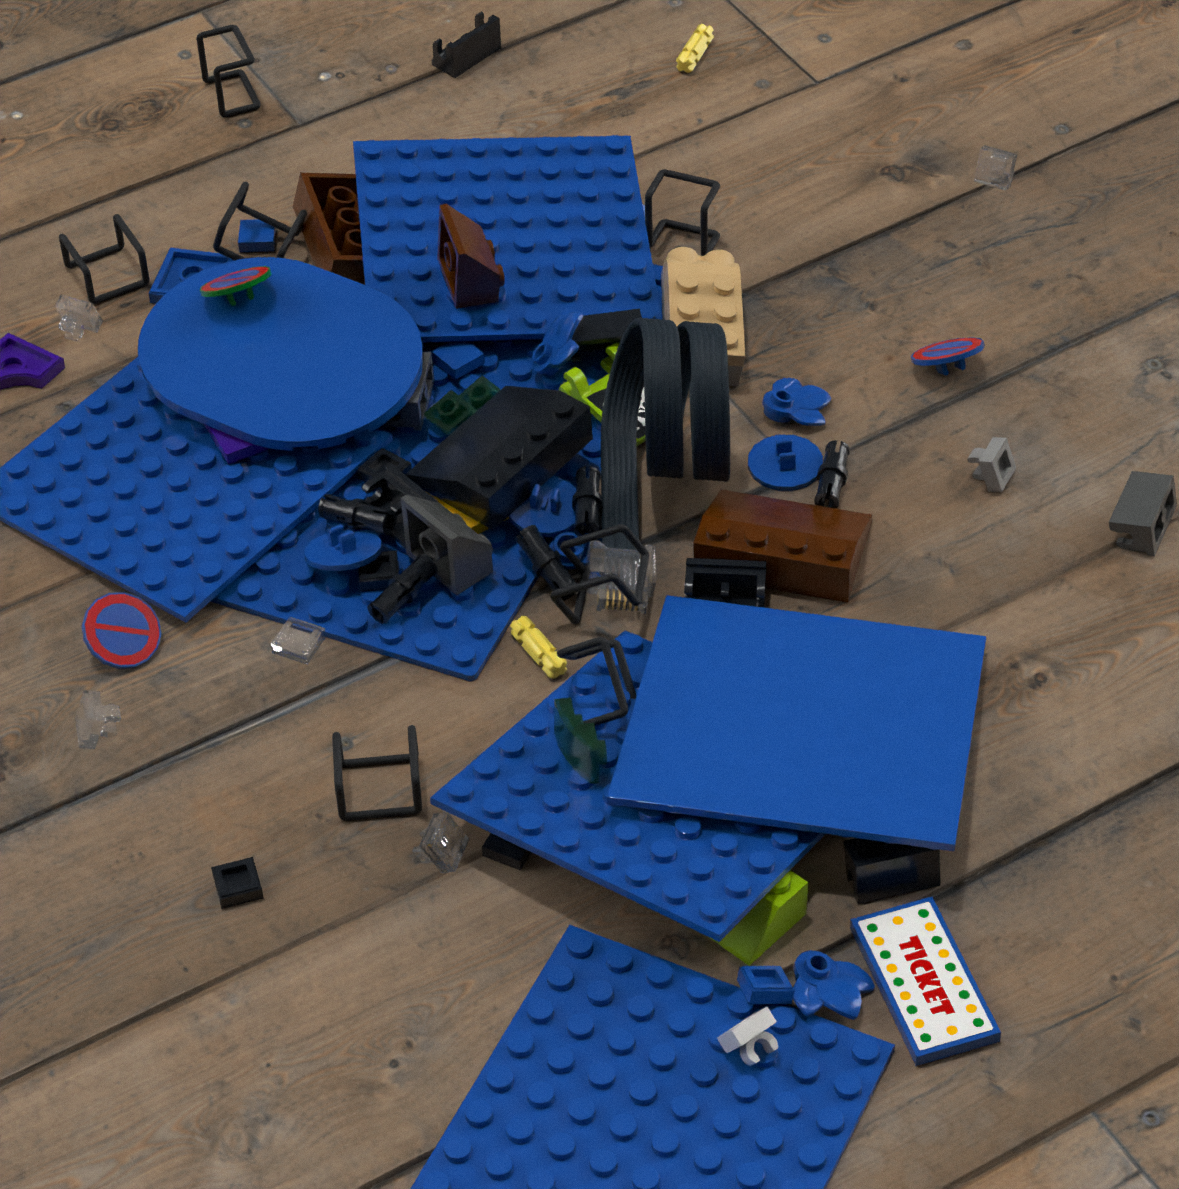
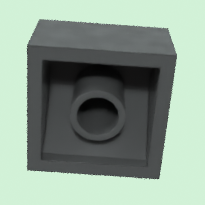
(443, 536)

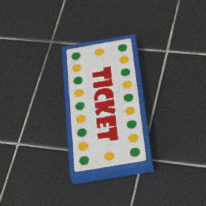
(924, 981)

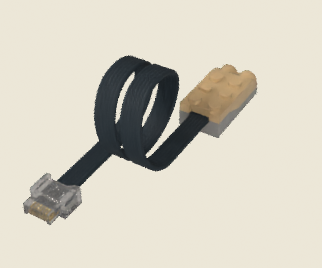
(691, 350)

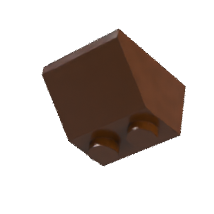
(467, 260)

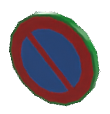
(236, 282)

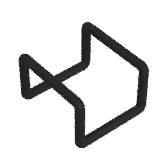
(217, 77)
(238, 202)
(120, 228)
(703, 229)
(635, 599)
(595, 646)
(339, 763)

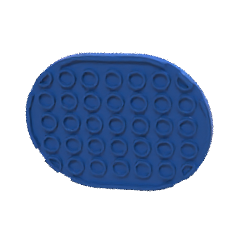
(289, 367)

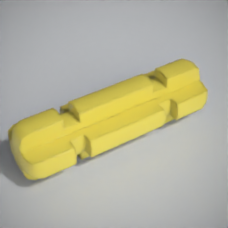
(694, 48)
(538, 647)

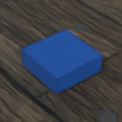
(256, 236)
(458, 358)
(765, 985)

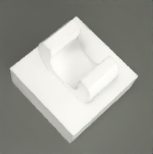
(749, 1032)

